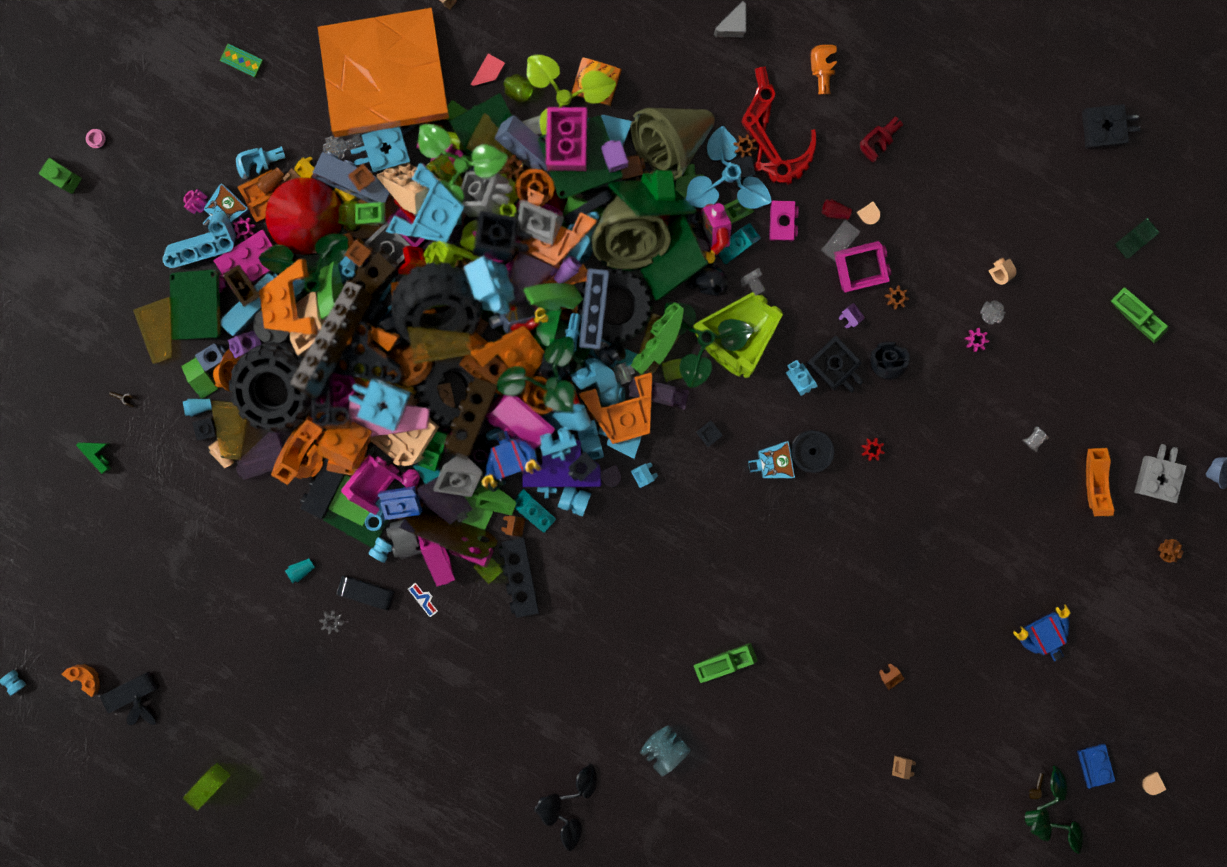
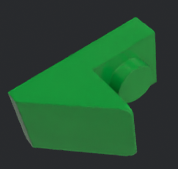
(660, 184)
(92, 451)

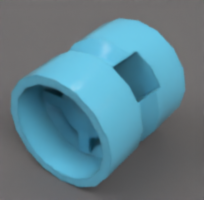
(574, 500)

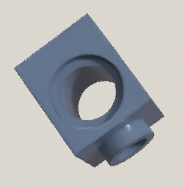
(203, 358)

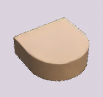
(869, 214)
(1153, 784)

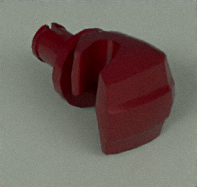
(881, 137)

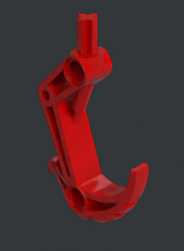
(750, 122)

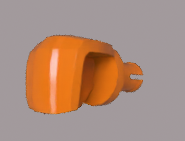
(821, 68)

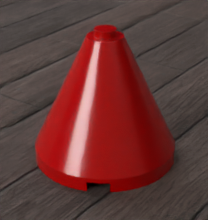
(302, 213)

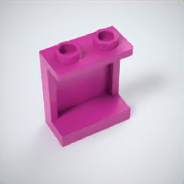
(368, 481)

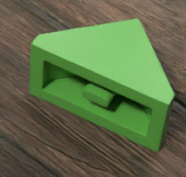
(736, 211)
(370, 213)
(198, 378)

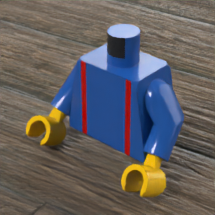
(509, 459)
(1047, 634)

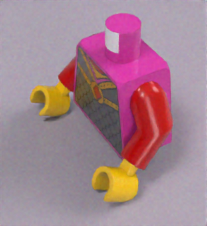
(715, 228)

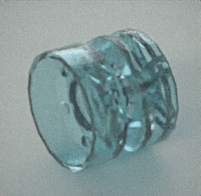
(664, 749)

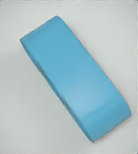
(573, 420)

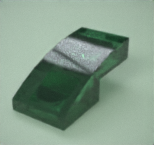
(1136, 238)

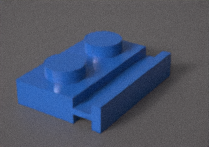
(400, 503)
(1096, 766)

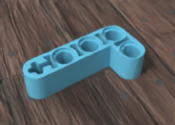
(178, 255)

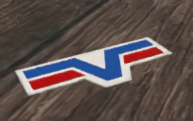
(423, 599)

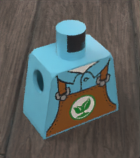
(226, 202)
(774, 462)

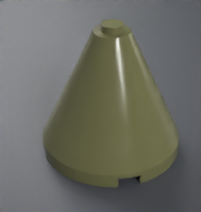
(670, 136)
(627, 239)

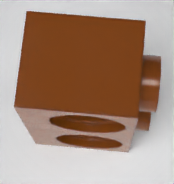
(483, 373)

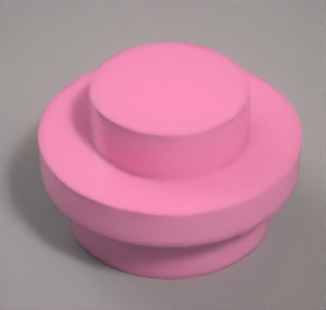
(95, 138)

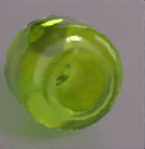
(518, 88)
(347, 215)

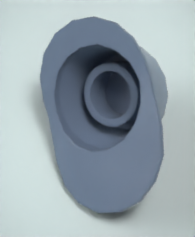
(1218, 471)

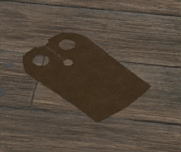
(437, 530)

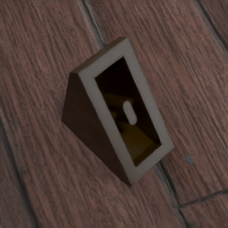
(241, 285)

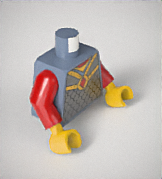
(517, 317)

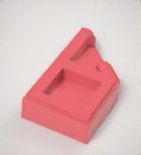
(488, 71)

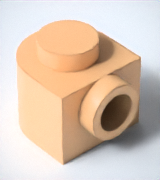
(1003, 271)

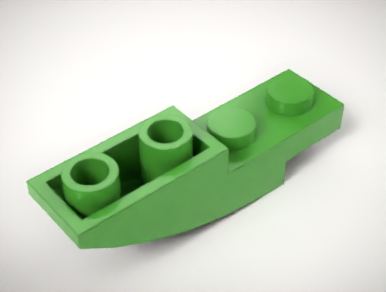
(665, 334)

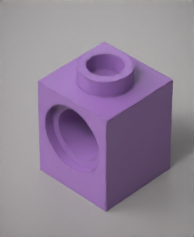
(614, 156)
(250, 341)

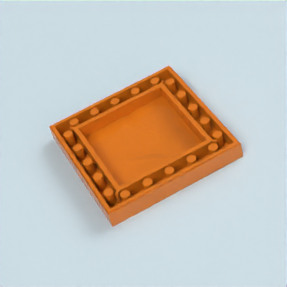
(383, 72)

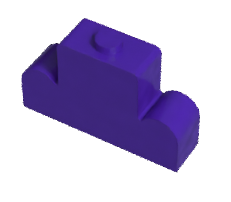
(555, 472)

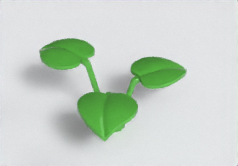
(486, 157)

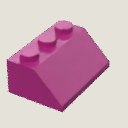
(518, 419)

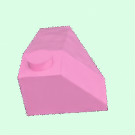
(412, 419)

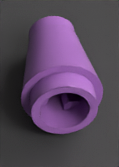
(568, 269)

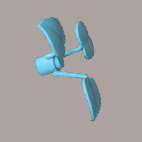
(702, 191)

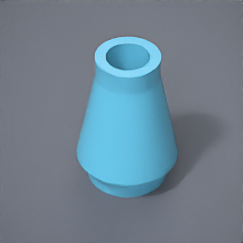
(196, 406)

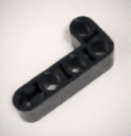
(327, 409)

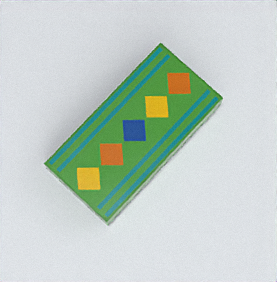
(241, 60)

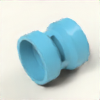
(381, 549)
(12, 682)

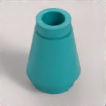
(299, 570)

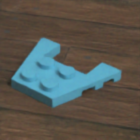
(437, 214)

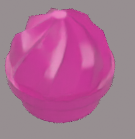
(410, 478)

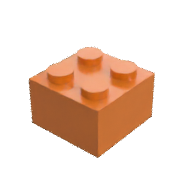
(344, 445)

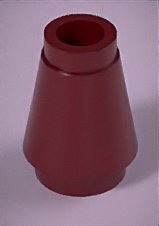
(836, 210)

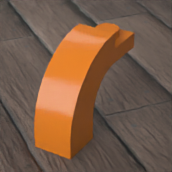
(294, 449)
(1098, 482)

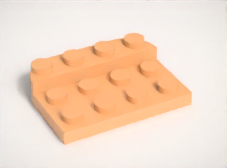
(406, 446)

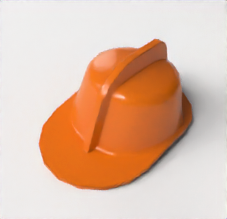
(222, 372)

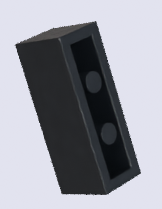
(321, 492)

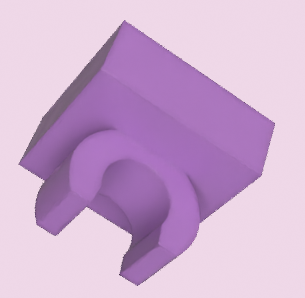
(853, 315)

